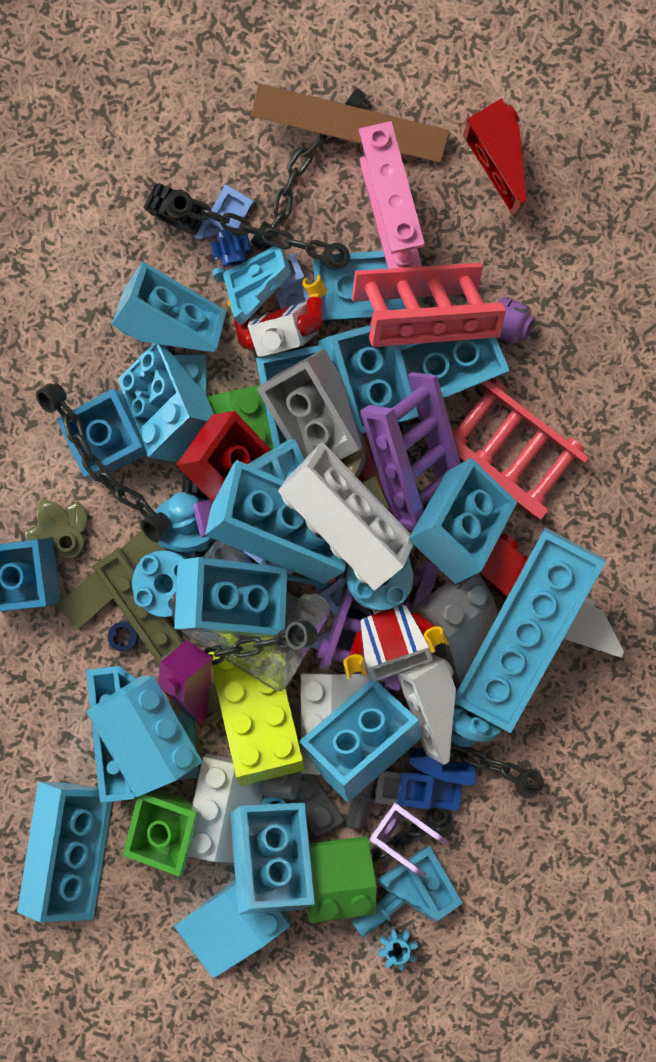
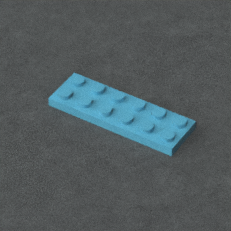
(528, 629)

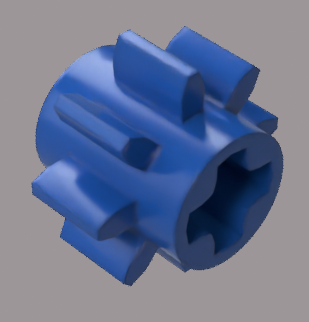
(230, 248)

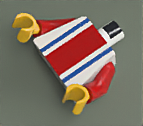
(284, 327)
(393, 643)

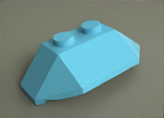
(102, 684)

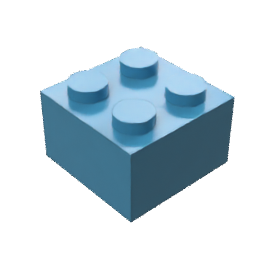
(108, 433)
(28, 574)

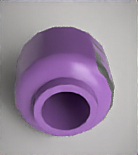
(517, 321)

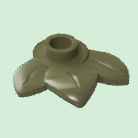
(59, 523)

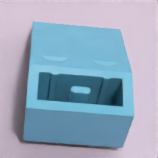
(164, 403)

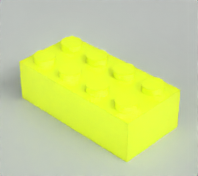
(256, 726)

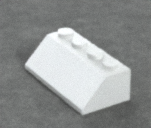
(347, 517)

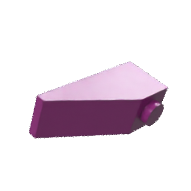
(186, 680)

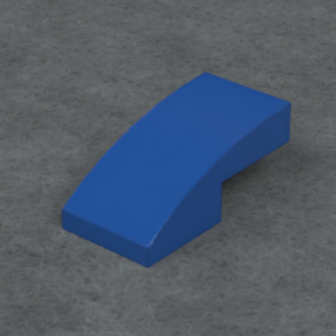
(451, 772)
(425, 791)

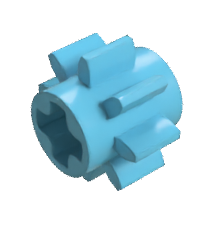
(389, 952)

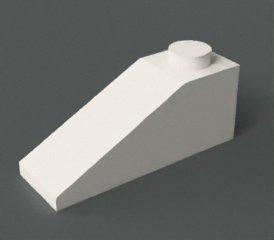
(432, 700)

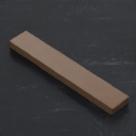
(345, 120)

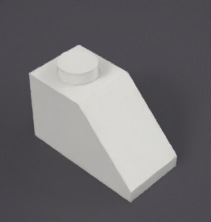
(594, 630)

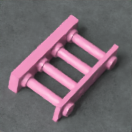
(390, 197)

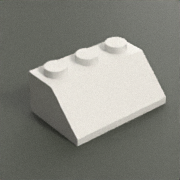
(322, 696)
(215, 798)

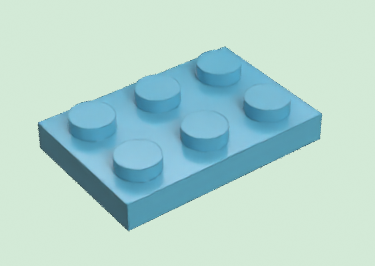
(339, 283)

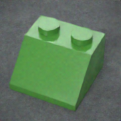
(250, 408)
(161, 831)
(342, 880)

